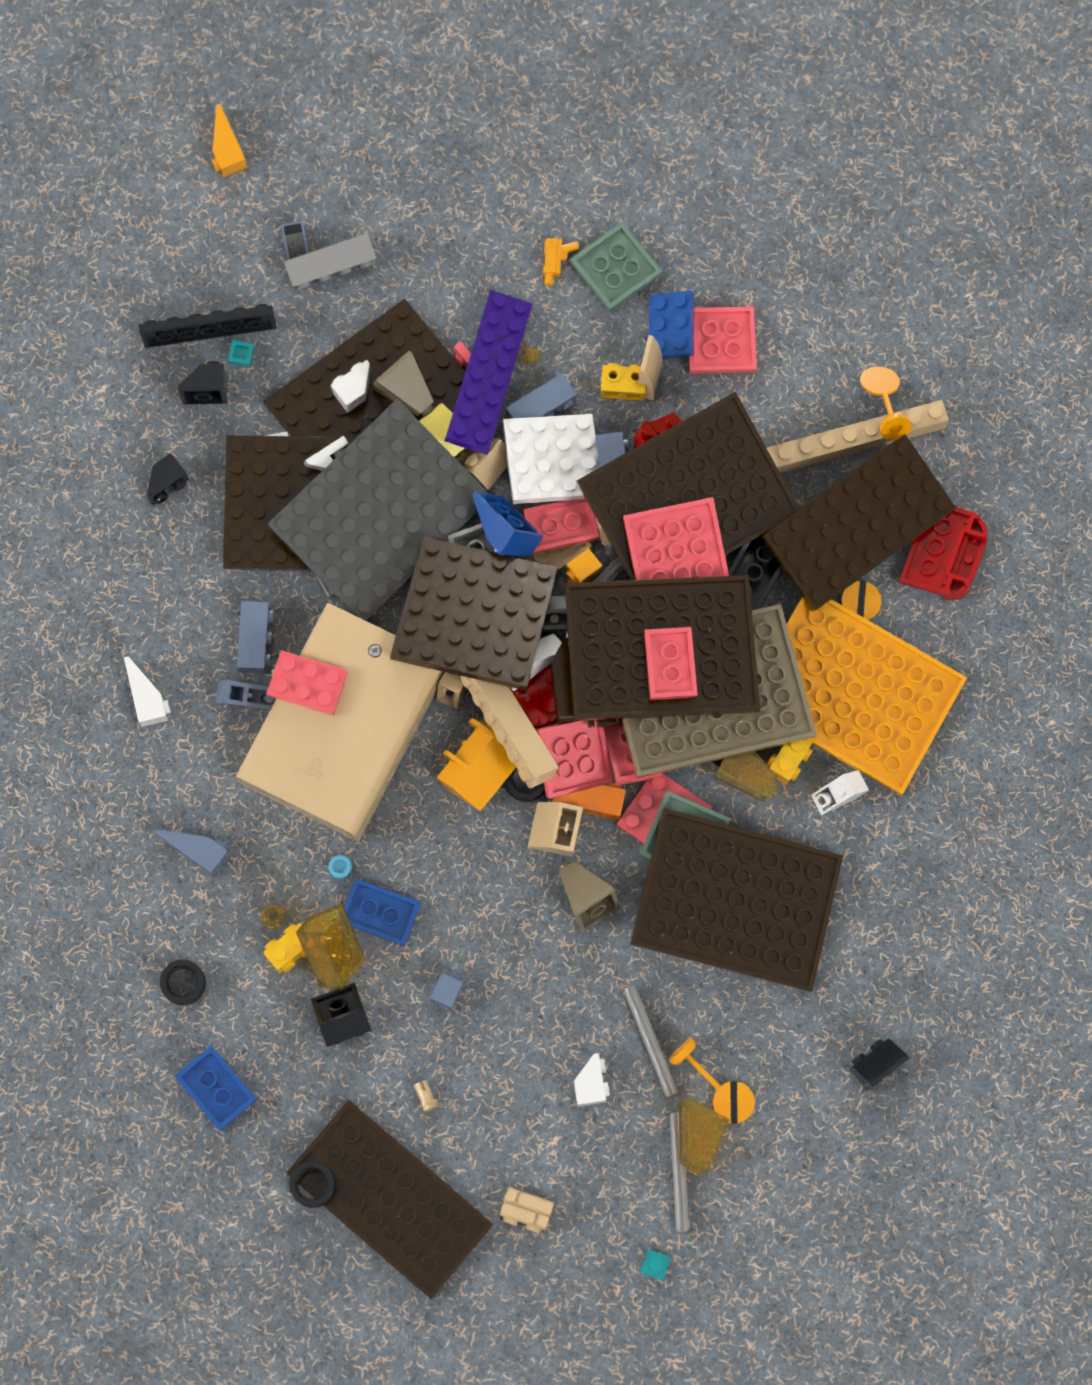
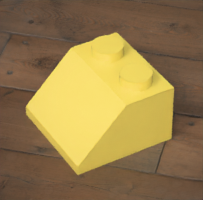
(437, 424)

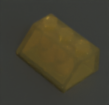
(331, 947)

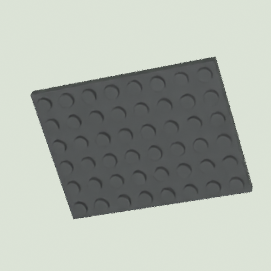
(373, 507)

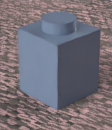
(447, 990)

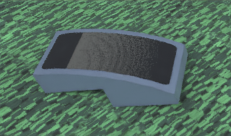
(294, 239)

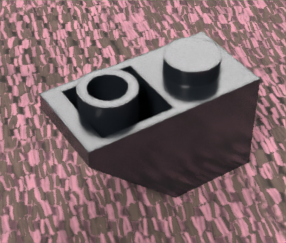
(165, 474)

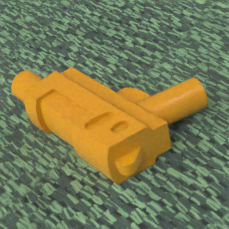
(553, 254)

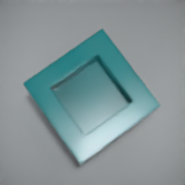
(241, 353)
(655, 1264)

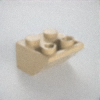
(485, 467)
(555, 827)

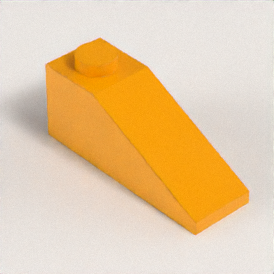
(225, 146)

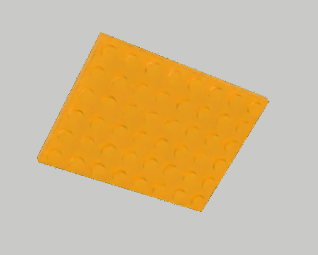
(869, 692)

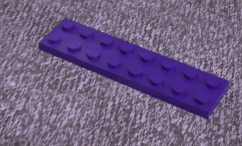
(488, 372)

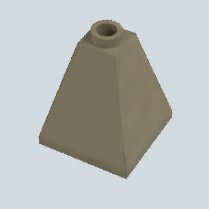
(406, 384)
(588, 895)

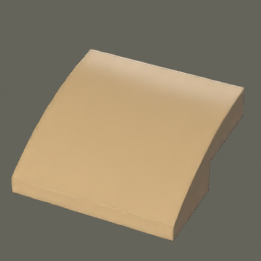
(651, 367)

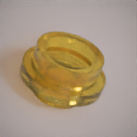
(530, 355)
(272, 908)

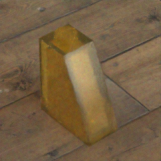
(749, 775)
(699, 1135)

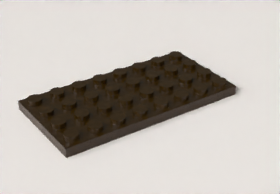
(858, 522)
(392, 1200)

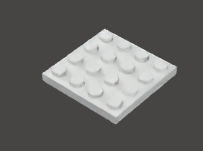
(549, 456)

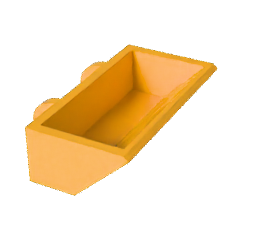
(477, 767)

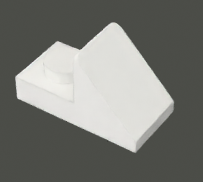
(323, 458)

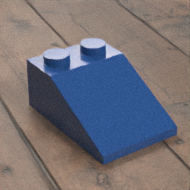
(506, 526)

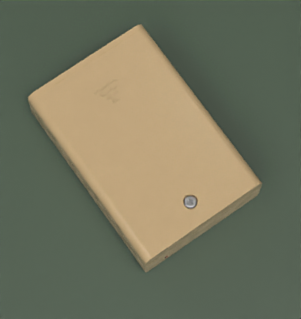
(342, 762)

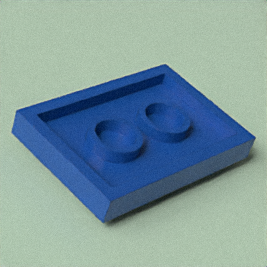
(673, 323)
(381, 912)
(215, 1088)

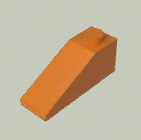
(598, 801)

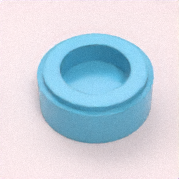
(340, 867)

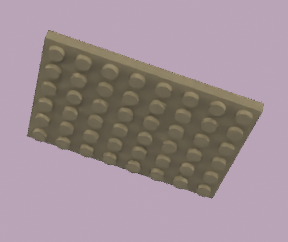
(783, 717)

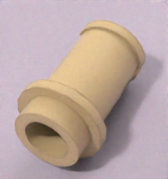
(425, 1096)

